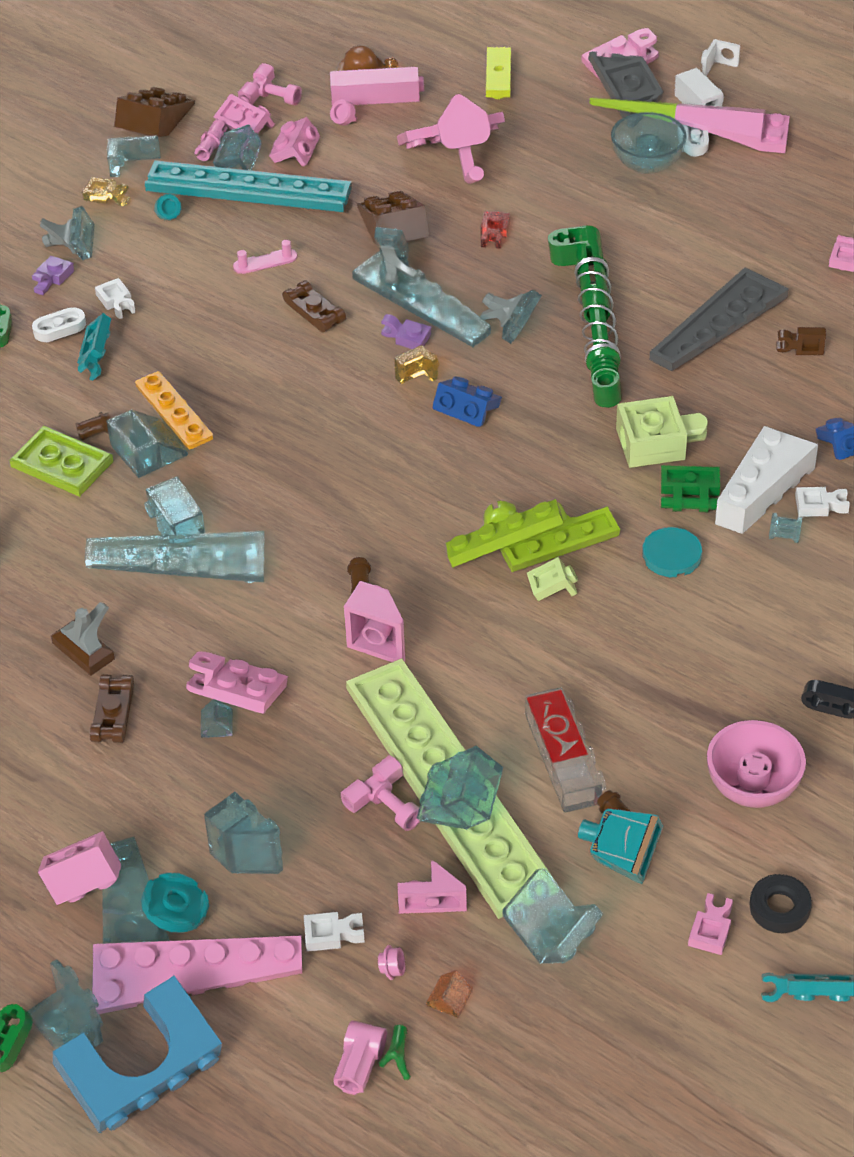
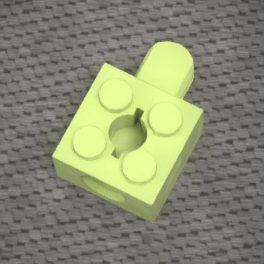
(655, 431)

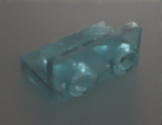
(238, 147)

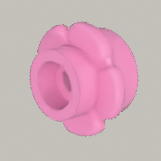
(391, 962)

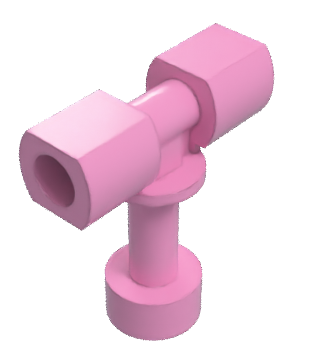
(263, 86)
(378, 790)

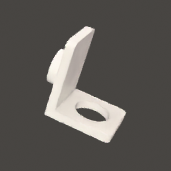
(714, 54)

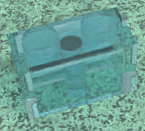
(174, 509)

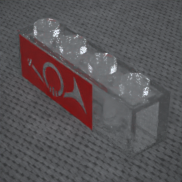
(564, 749)

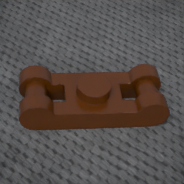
(313, 306)
(112, 709)

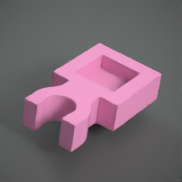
(711, 927)

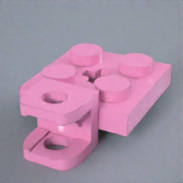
(632, 46)
(235, 682)

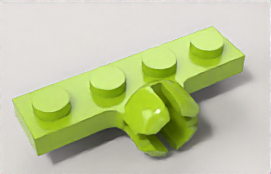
(502, 528)
(562, 539)

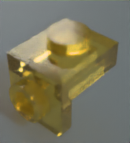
(415, 363)

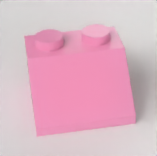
(374, 623)

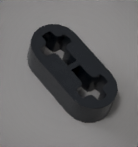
(829, 698)

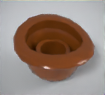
(360, 59)

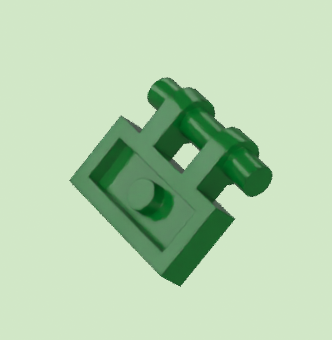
(690, 481)

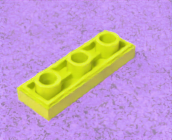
(498, 72)

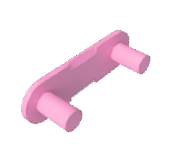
(276, 258)

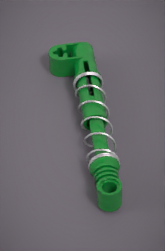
(604, 355)

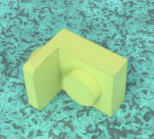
(552, 578)

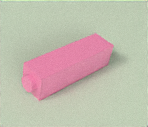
(376, 85)

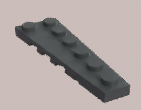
(726, 311)

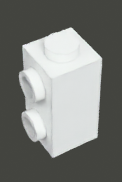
(697, 89)

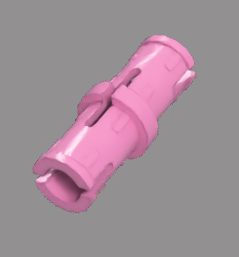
(210, 140)

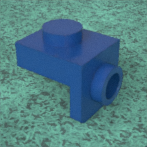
(840, 434)

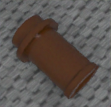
(96, 425)
(359, 570)
(611, 800)

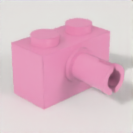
(80, 869)

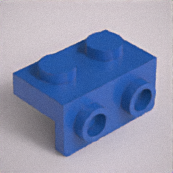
(464, 401)

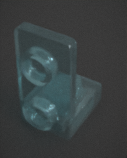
(131, 149)

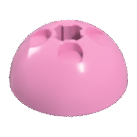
(755, 763)

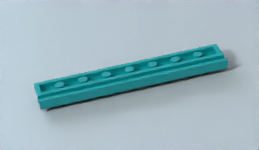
(248, 186)

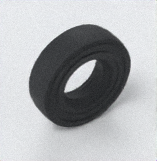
(776, 921)

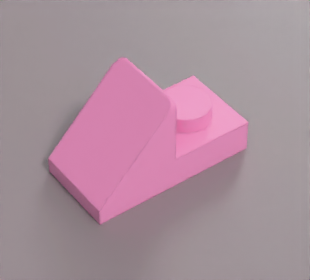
(440, 895)

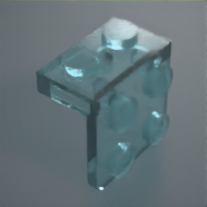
(548, 919)
(68, 1010)

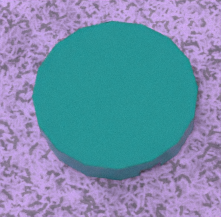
(672, 552)
(175, 902)

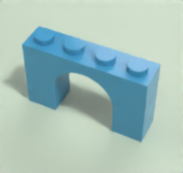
(112, 1096)

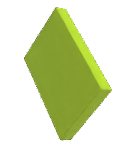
(61, 461)

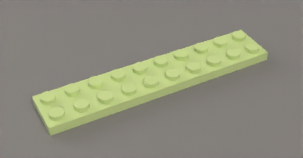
(418, 737)

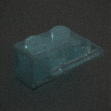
(143, 442)
(461, 790)
(243, 837)

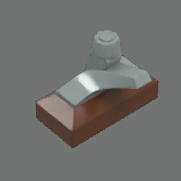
(80, 640)

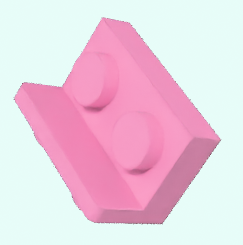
(241, 112)

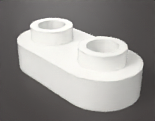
(696, 141)
(59, 324)

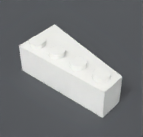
(765, 473)

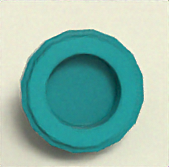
(167, 207)

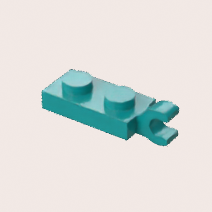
(93, 345)
(805, 986)

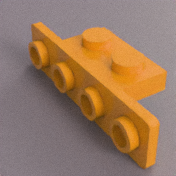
(174, 410)

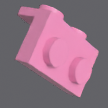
(295, 140)

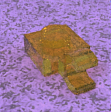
(102, 190)

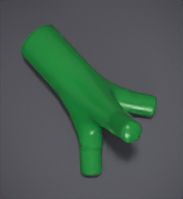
(396, 1051)

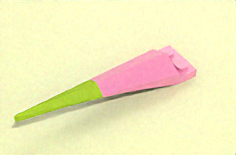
(741, 125)

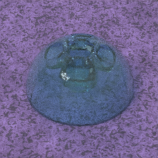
(648, 141)

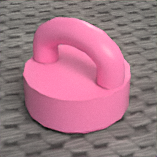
(343, 112)

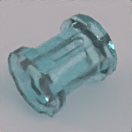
(785, 527)

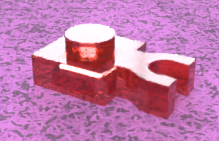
(493, 227)

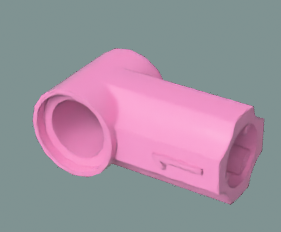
(361, 1048)

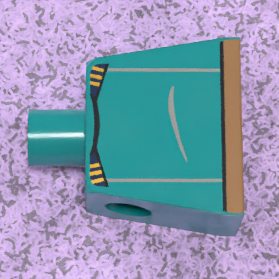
(623, 841)

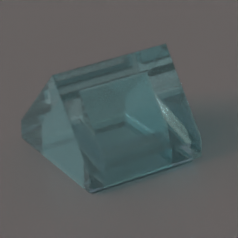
(216, 720)

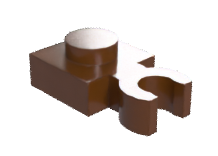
(805, 342)

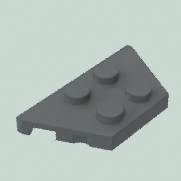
(626, 78)

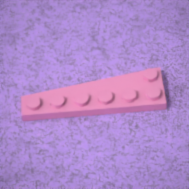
(131, 969)

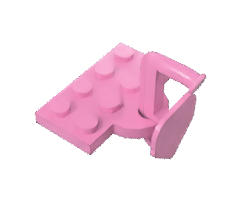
(459, 128)

